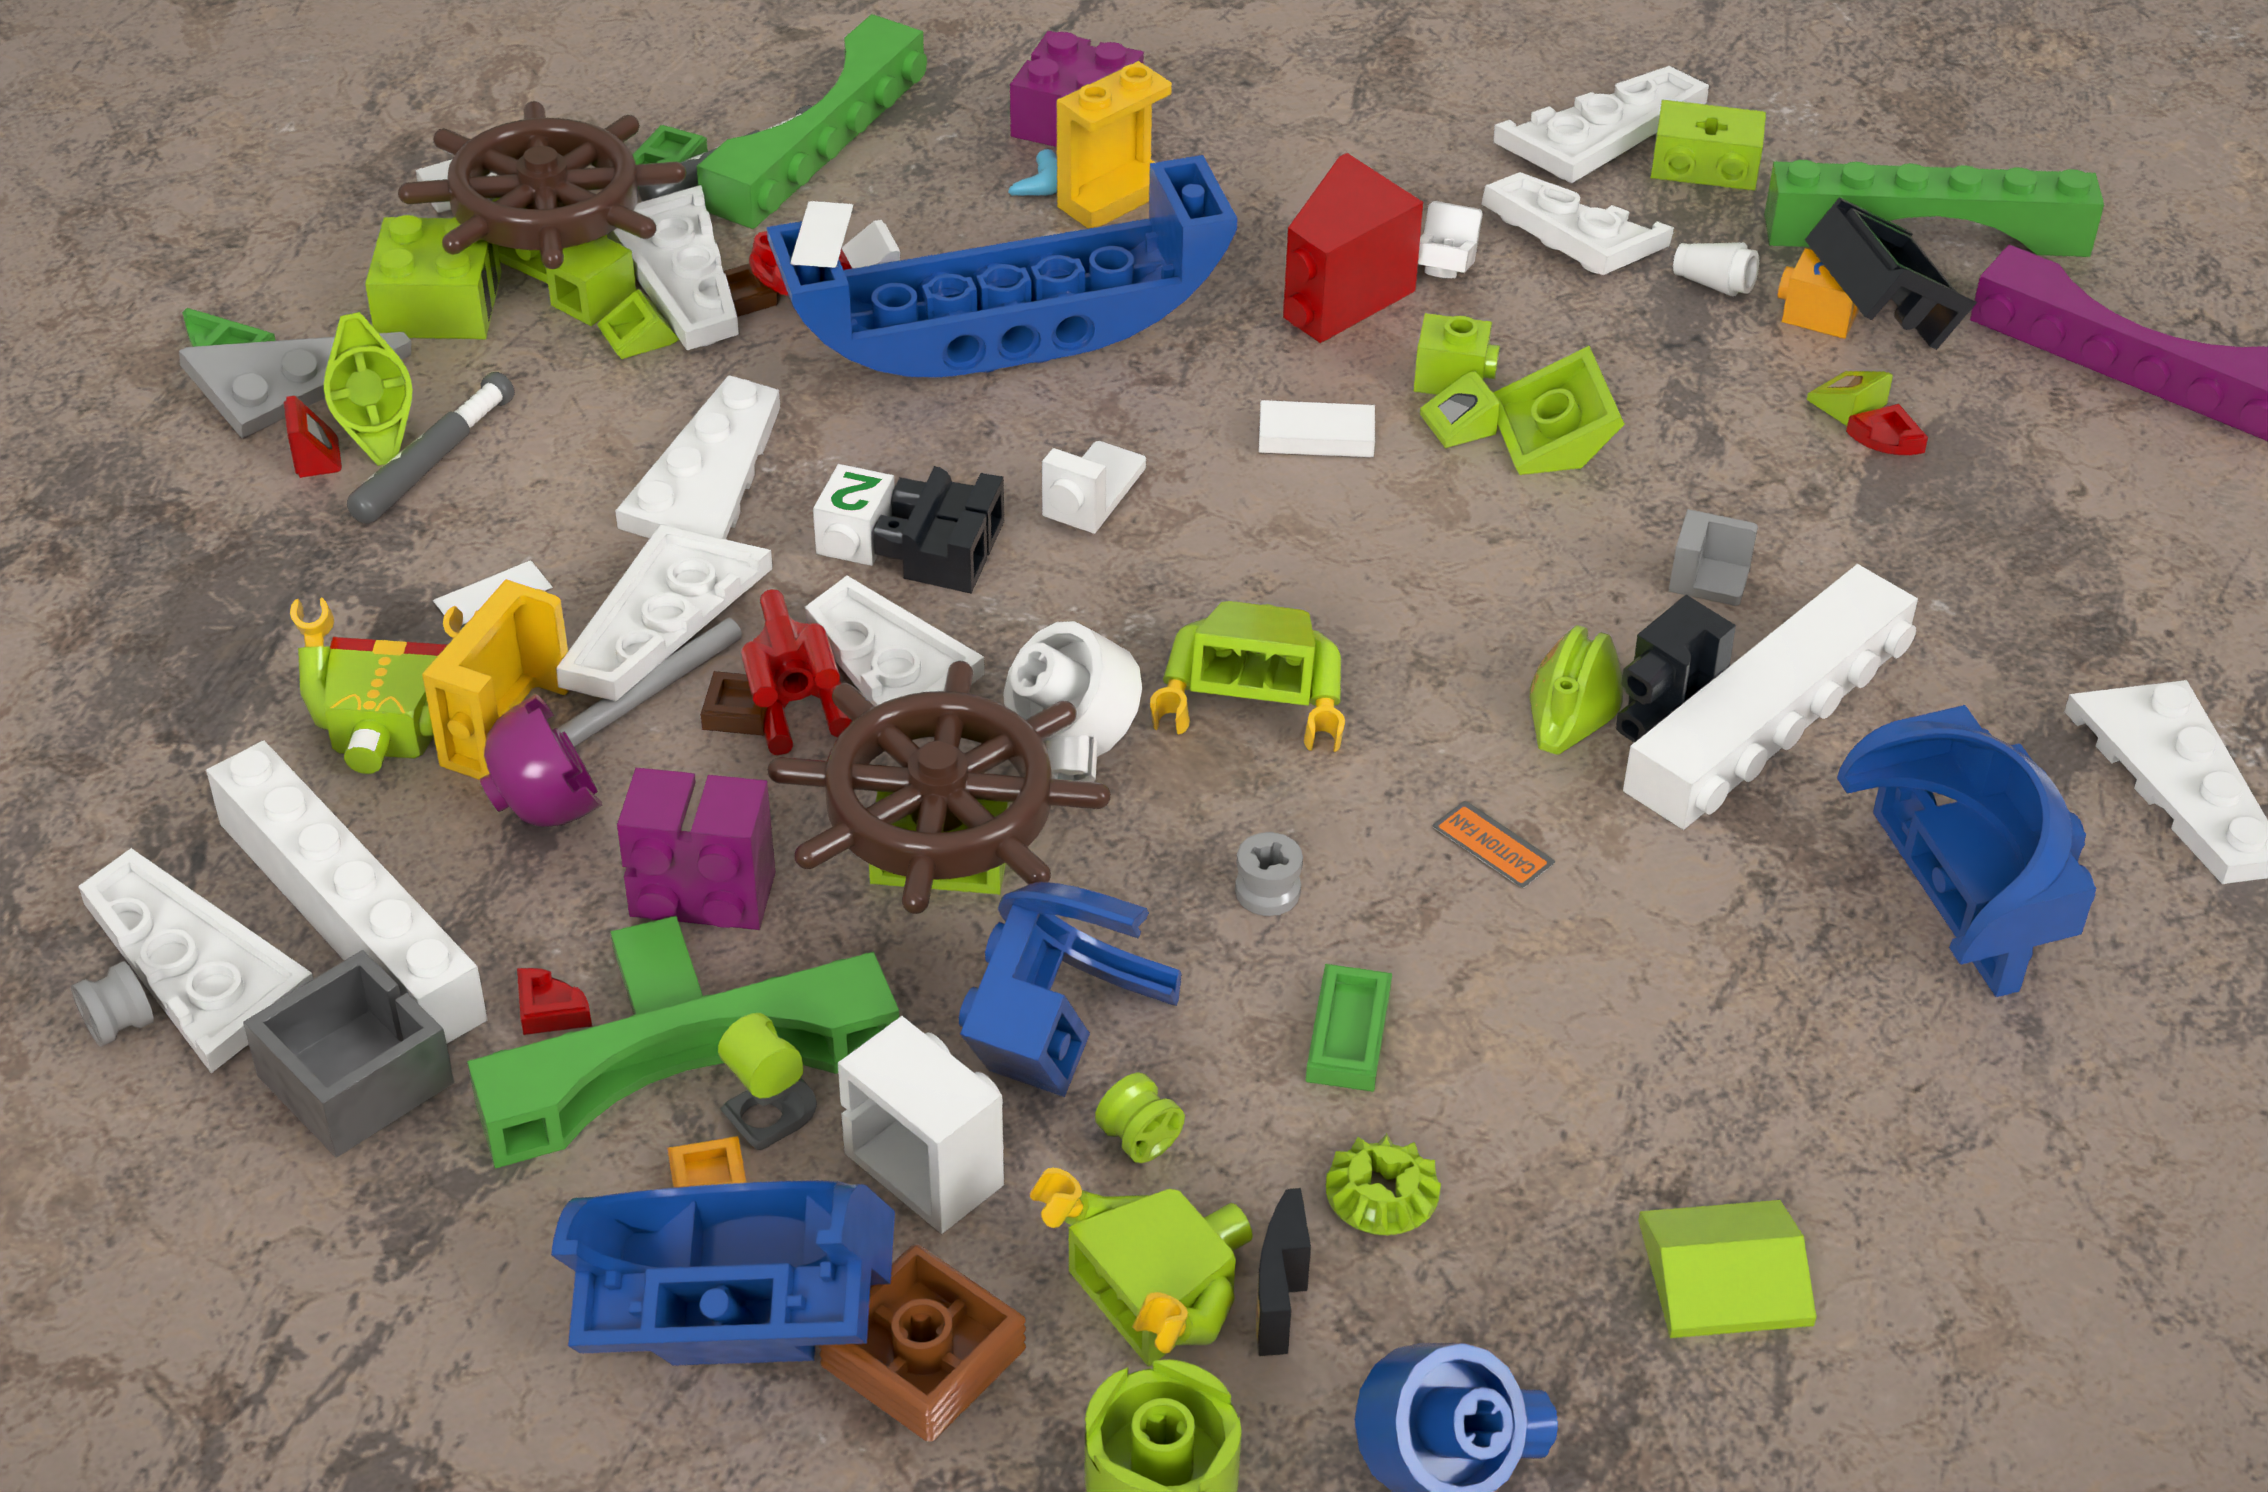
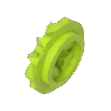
(1372, 1206)

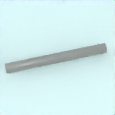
(669, 671)

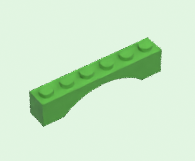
(761, 170)
(2042, 209)
(549, 1090)

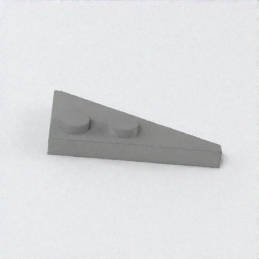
(255, 378)

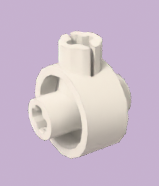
(1089, 672)

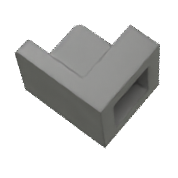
(1713, 557)

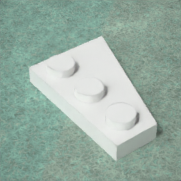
(1592, 236)

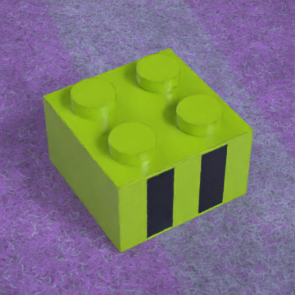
(423, 288)

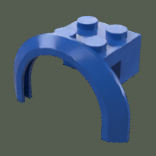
(1015, 1017)

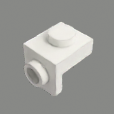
(1449, 239)

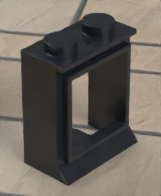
(1882, 263)

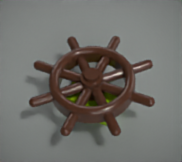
(541, 187)
(939, 813)

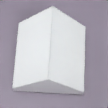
(872, 246)

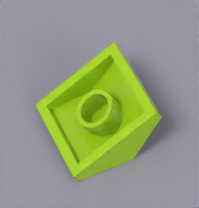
(1558, 415)
(1729, 1268)

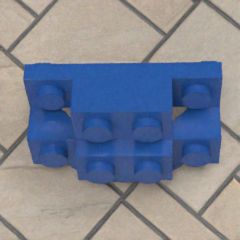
(1995, 859)
(725, 1269)

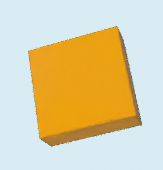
(707, 1163)

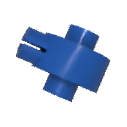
(1449, 1420)

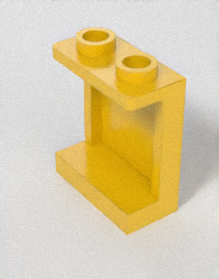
(1107, 144)
(490, 669)

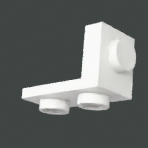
(1090, 486)

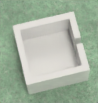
(922, 1123)

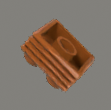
(928, 1344)

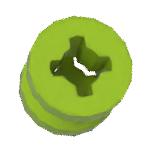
(1139, 1117)

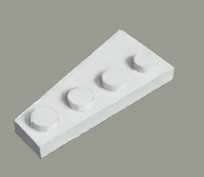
(1598, 124)
(683, 268)
(706, 466)
(657, 606)
(2182, 768)
(189, 954)

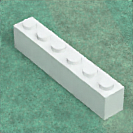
(1770, 697)
(343, 885)

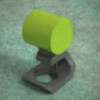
(772, 1076)

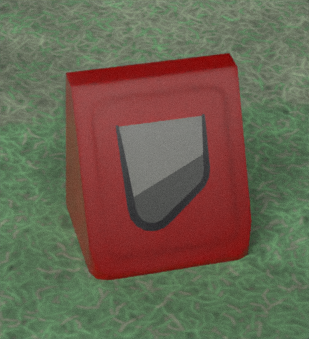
(311, 441)

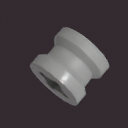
(1268, 873)
(112, 1003)

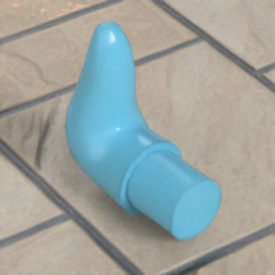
(1044, 182)

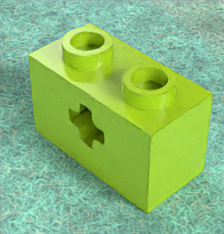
(1708, 145)

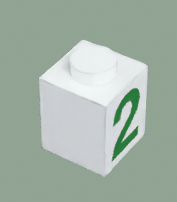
(850, 511)

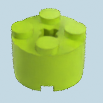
(1162, 1432)

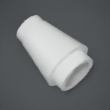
(1720, 266)

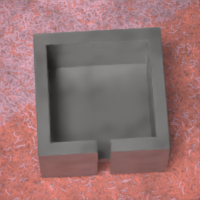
(349, 1053)

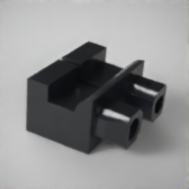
(942, 528)
(1672, 663)

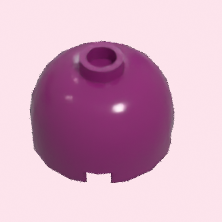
(536, 768)

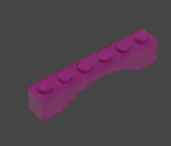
(2046, 309)

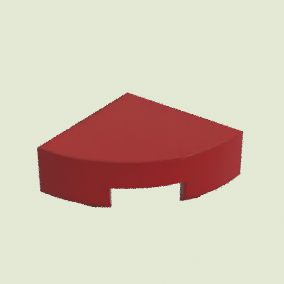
(1888, 431)
(550, 1003)

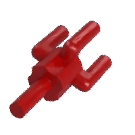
(788, 665)

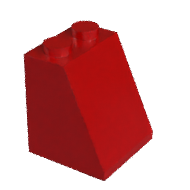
(1350, 250)

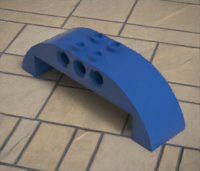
(1020, 296)

